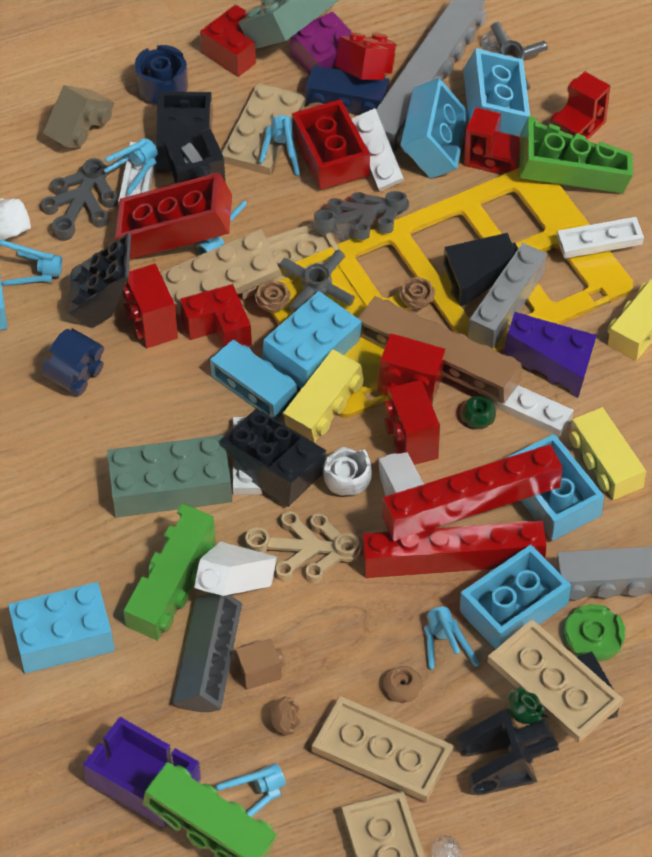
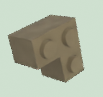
(75, 113)

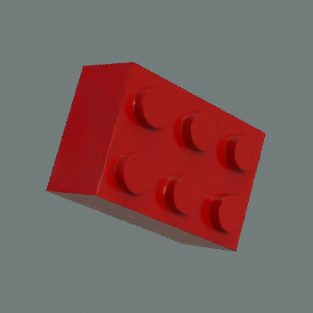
(331, 144)

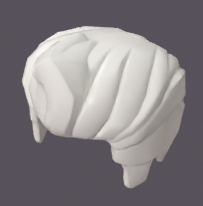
(13, 218)
(347, 471)

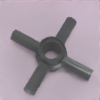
(515, 48)
(319, 273)

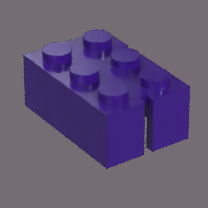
(133, 765)

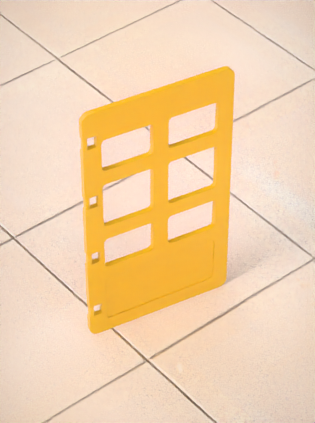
(549, 206)

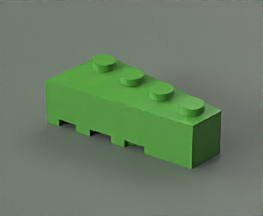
(571, 159)
(171, 574)
(207, 816)

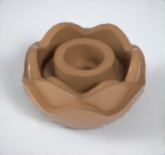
(420, 286)
(280, 295)
(400, 692)
(284, 715)

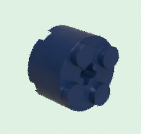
(160, 71)
(73, 361)

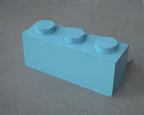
(253, 379)

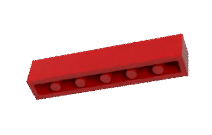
(471, 492)
(449, 549)

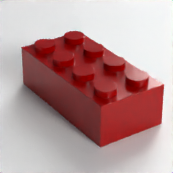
(175, 215)

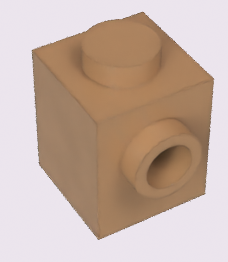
(259, 663)

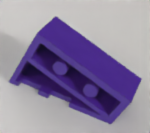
(551, 349)

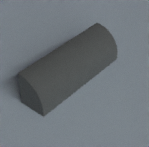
(208, 653)

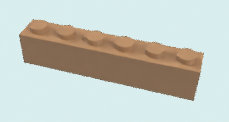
(464, 361)

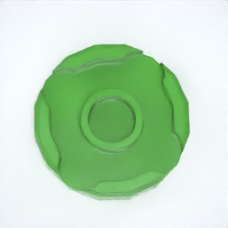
(594, 630)

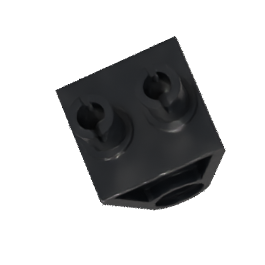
(187, 171)
(514, 767)

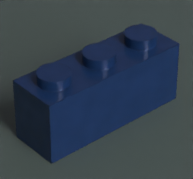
(333, 84)

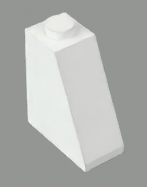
(398, 473)
(234, 570)

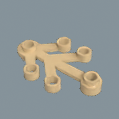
(306, 546)

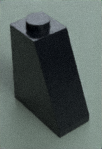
(477, 264)

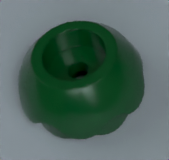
(481, 419)
(524, 706)

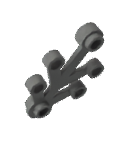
(90, 174)
(393, 204)

